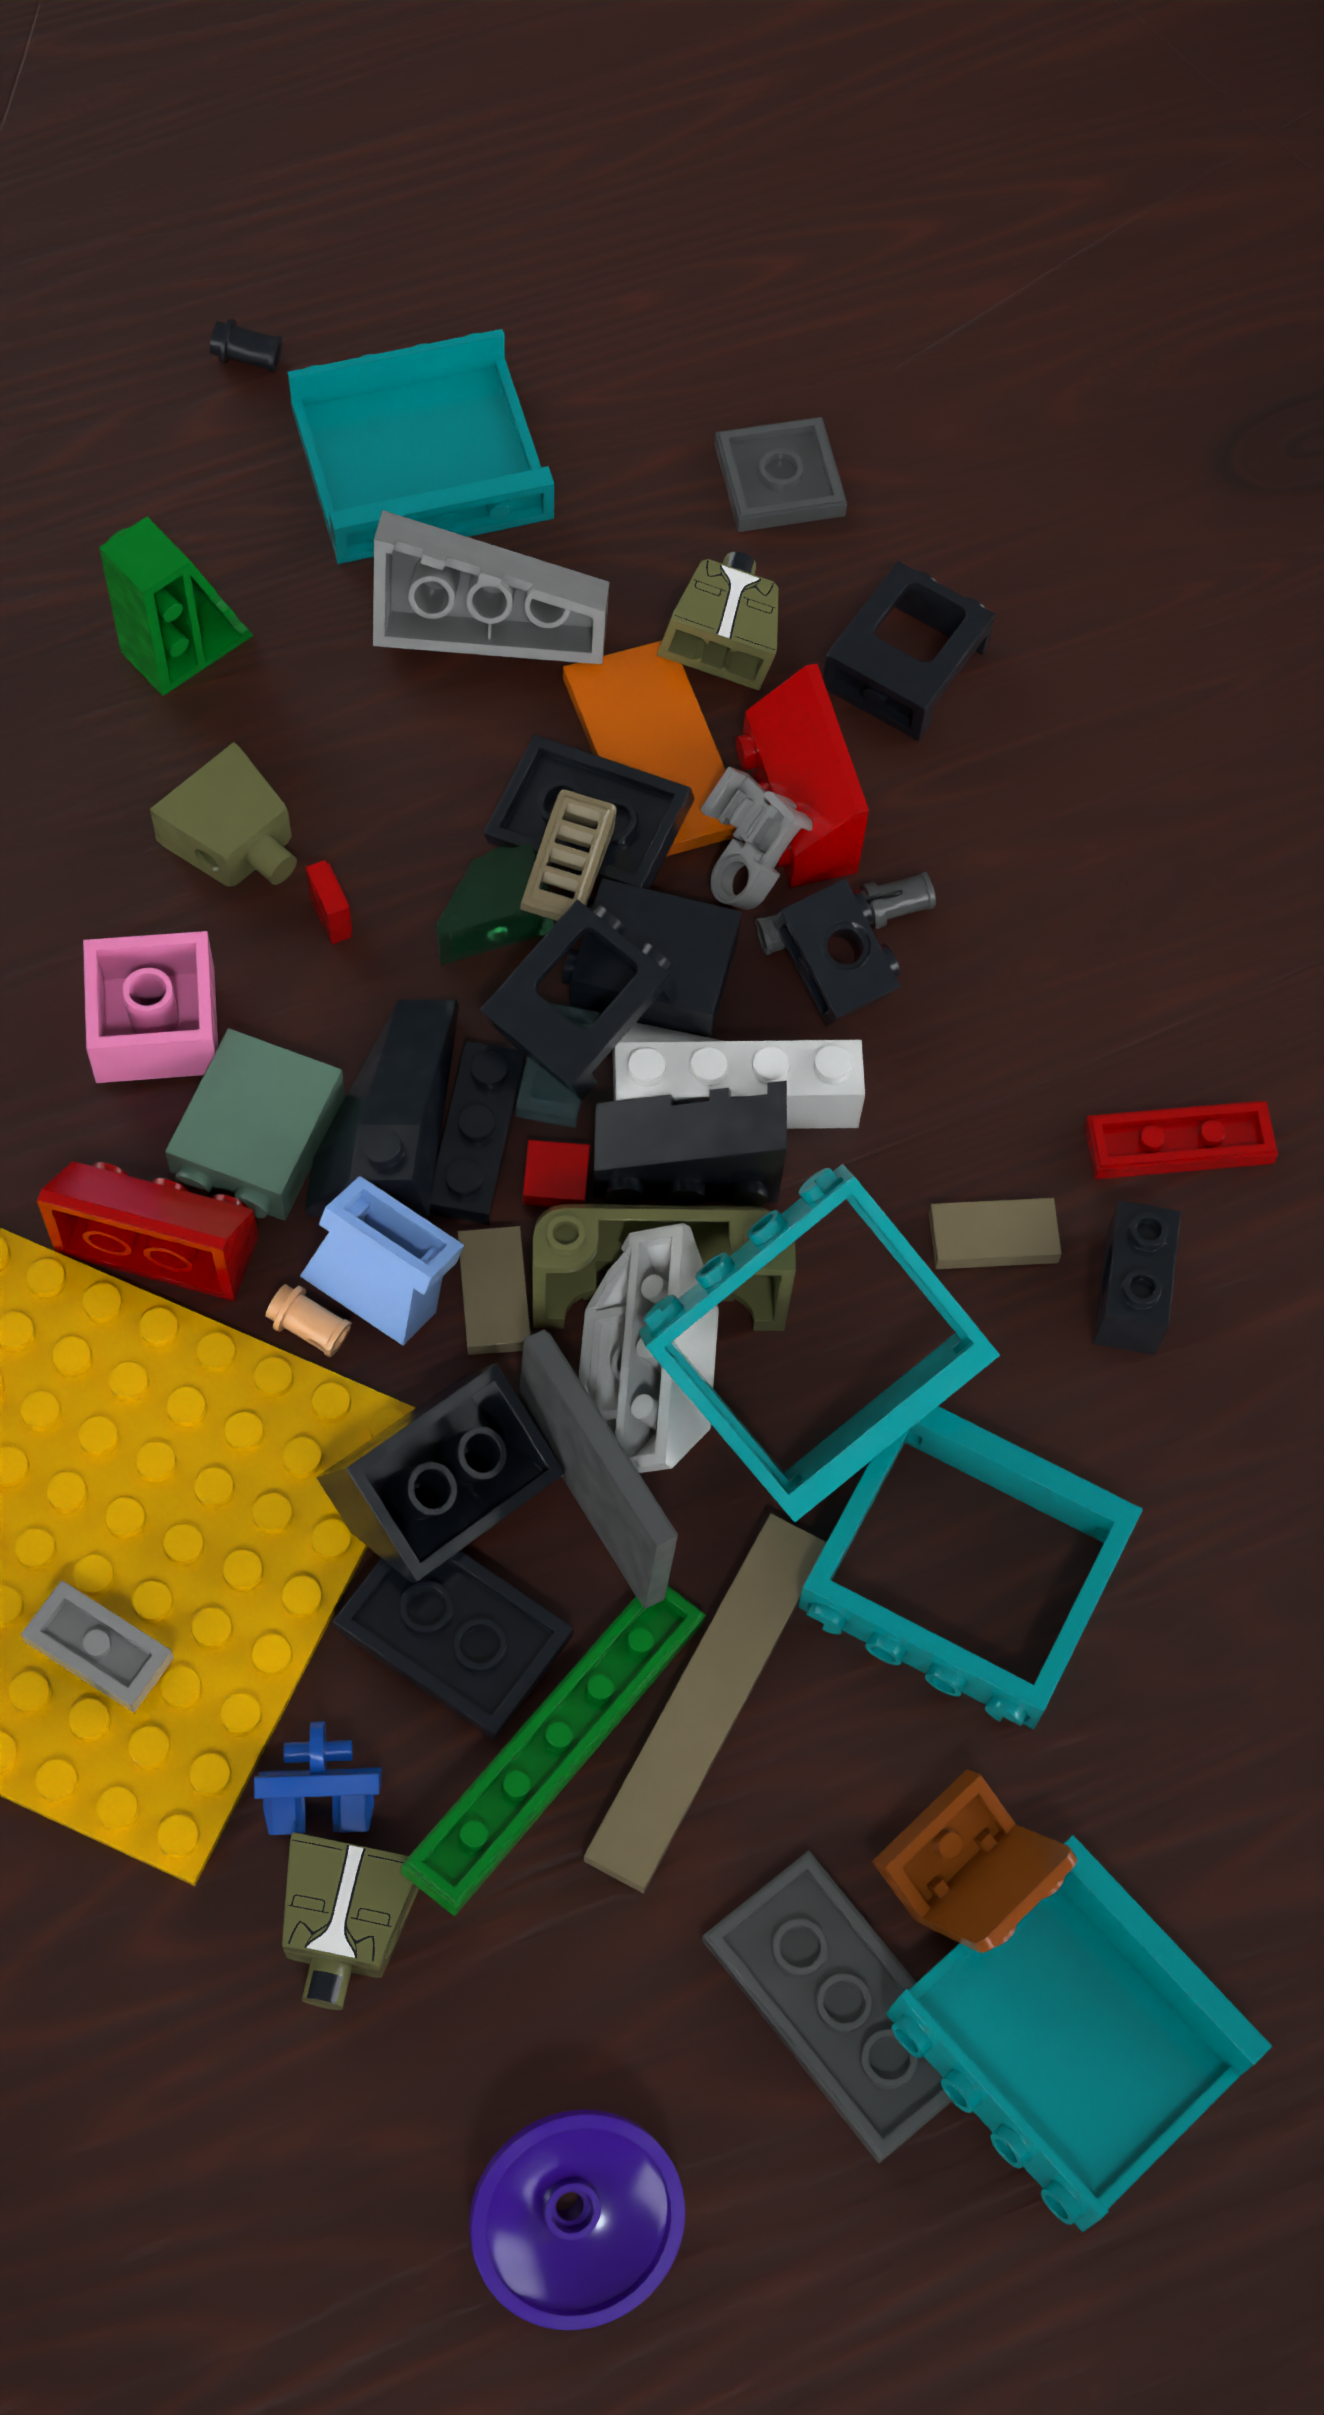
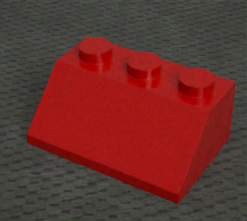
(801, 754)
(149, 1228)

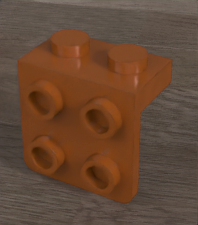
(971, 1867)

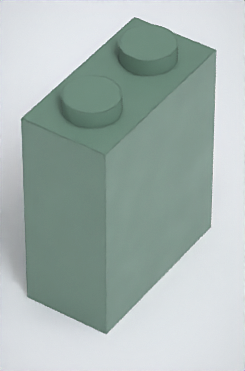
(255, 1124)

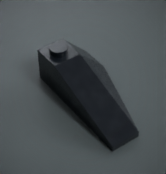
(392, 1111)

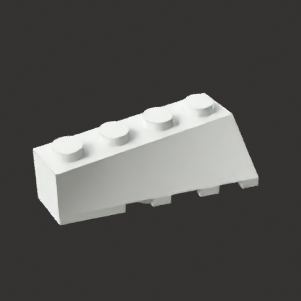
(820, 1075)

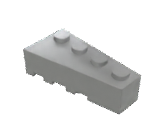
(481, 599)

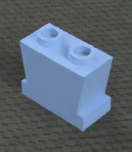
(381, 1260)

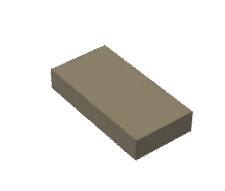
(994, 1233)
(494, 1290)

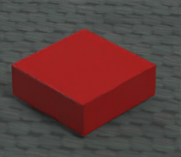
(329, 901)
(555, 1173)

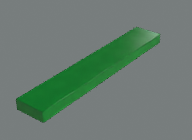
(549, 1750)

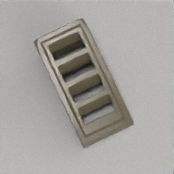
(580, 822)

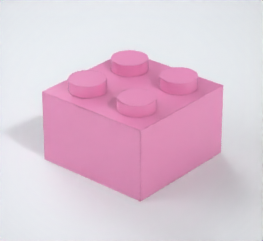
(150, 1006)

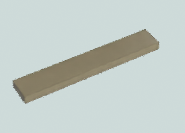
(704, 1705)

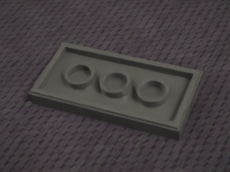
(597, 1470)
(826, 1994)

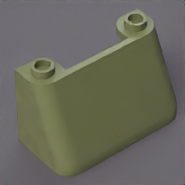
(588, 1238)

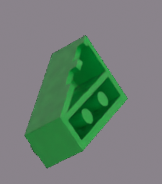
(164, 608)

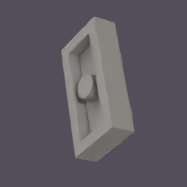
(97, 1646)

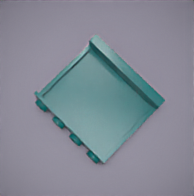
(421, 437)
(1079, 2041)

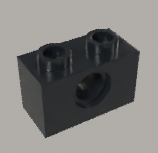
(833, 986)
(1137, 1277)

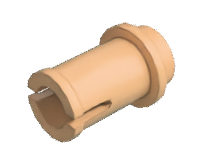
(307, 1319)

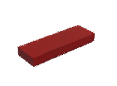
(1180, 1139)

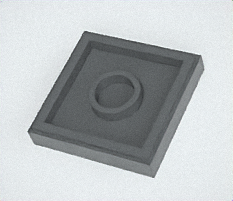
(780, 474)

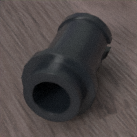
(245, 345)

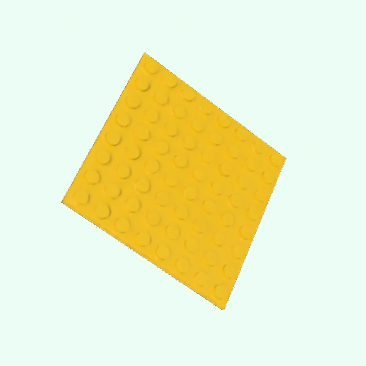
(184, 1495)

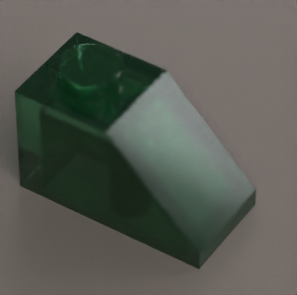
(487, 906)

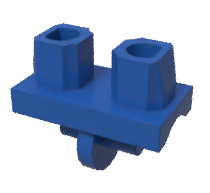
(286, 1790)

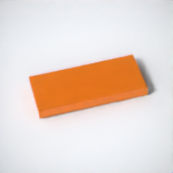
(648, 718)

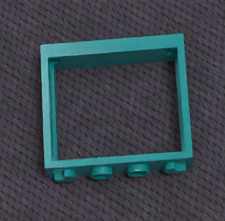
(880, 1420)
(1021, 1477)

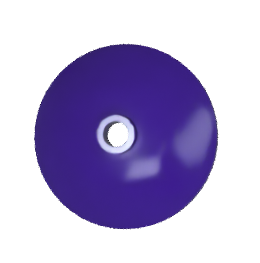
(602, 2252)

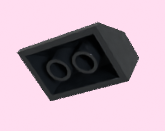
(442, 1473)

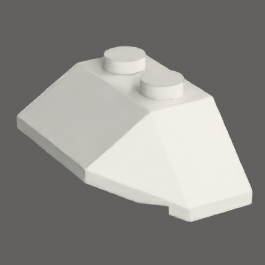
(619, 1373)

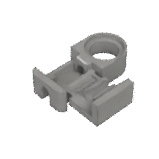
(764, 828)

